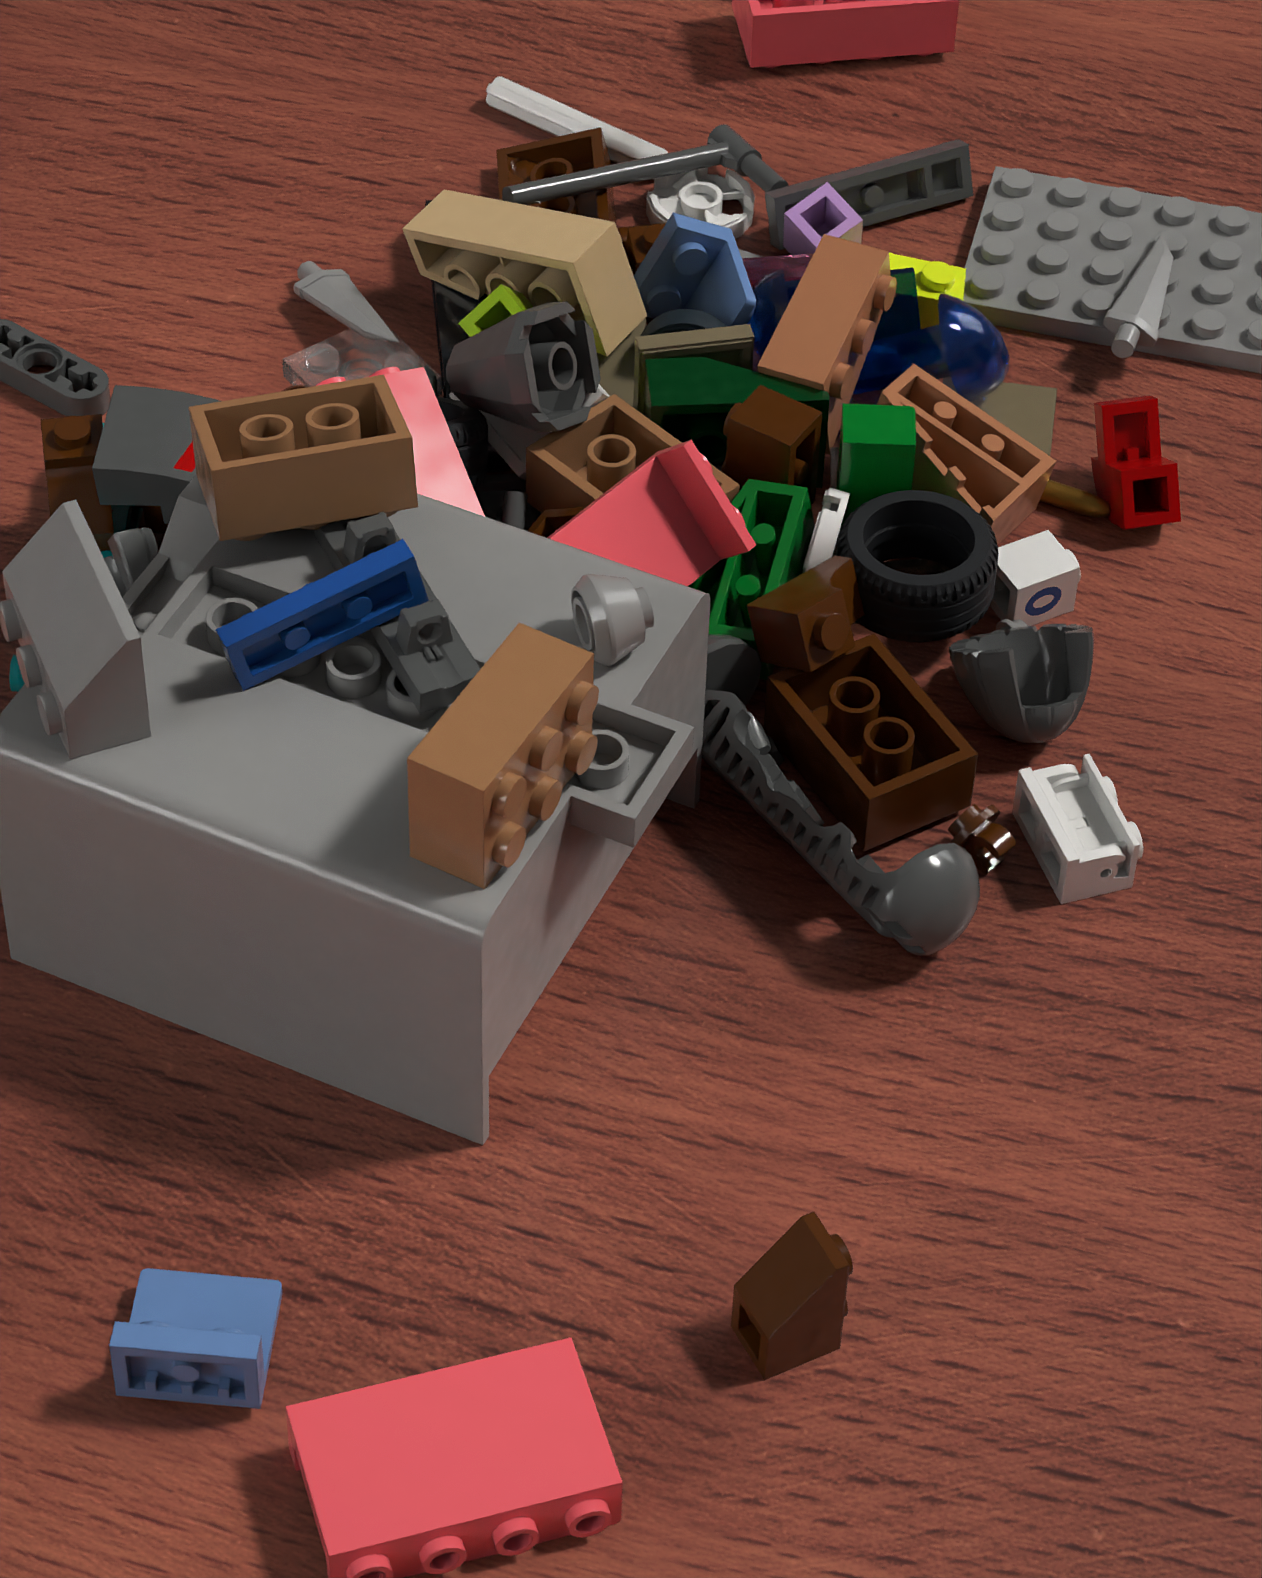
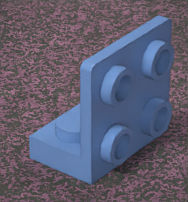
(696, 269)
(197, 1338)

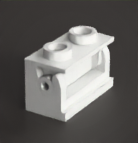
(1077, 830)

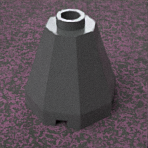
(529, 368)

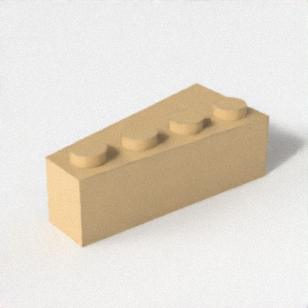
(538, 251)

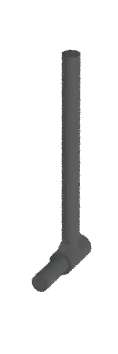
(723, 148)

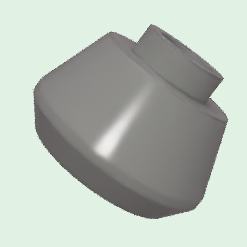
(610, 616)

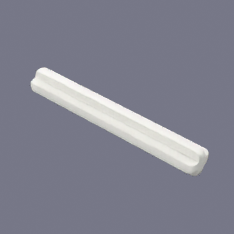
(564, 120)

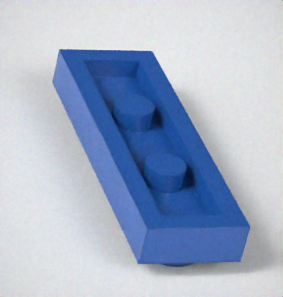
(322, 614)

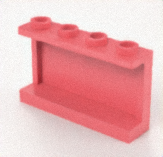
(456, 1464)

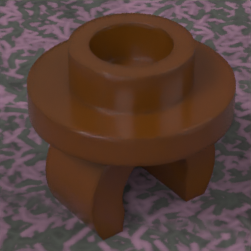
(982, 837)

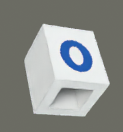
(1035, 579)

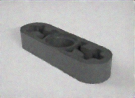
(70, 388)

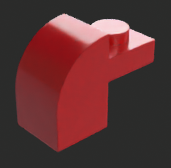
(1130, 465)

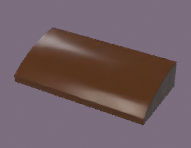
(555, 158)

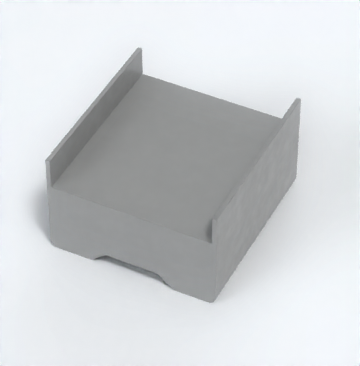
(260, 843)

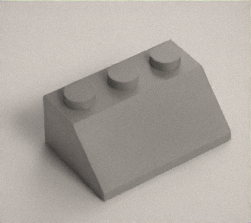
(75, 637)

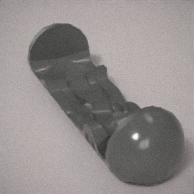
(918, 905)

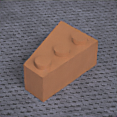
(832, 322)
(970, 453)

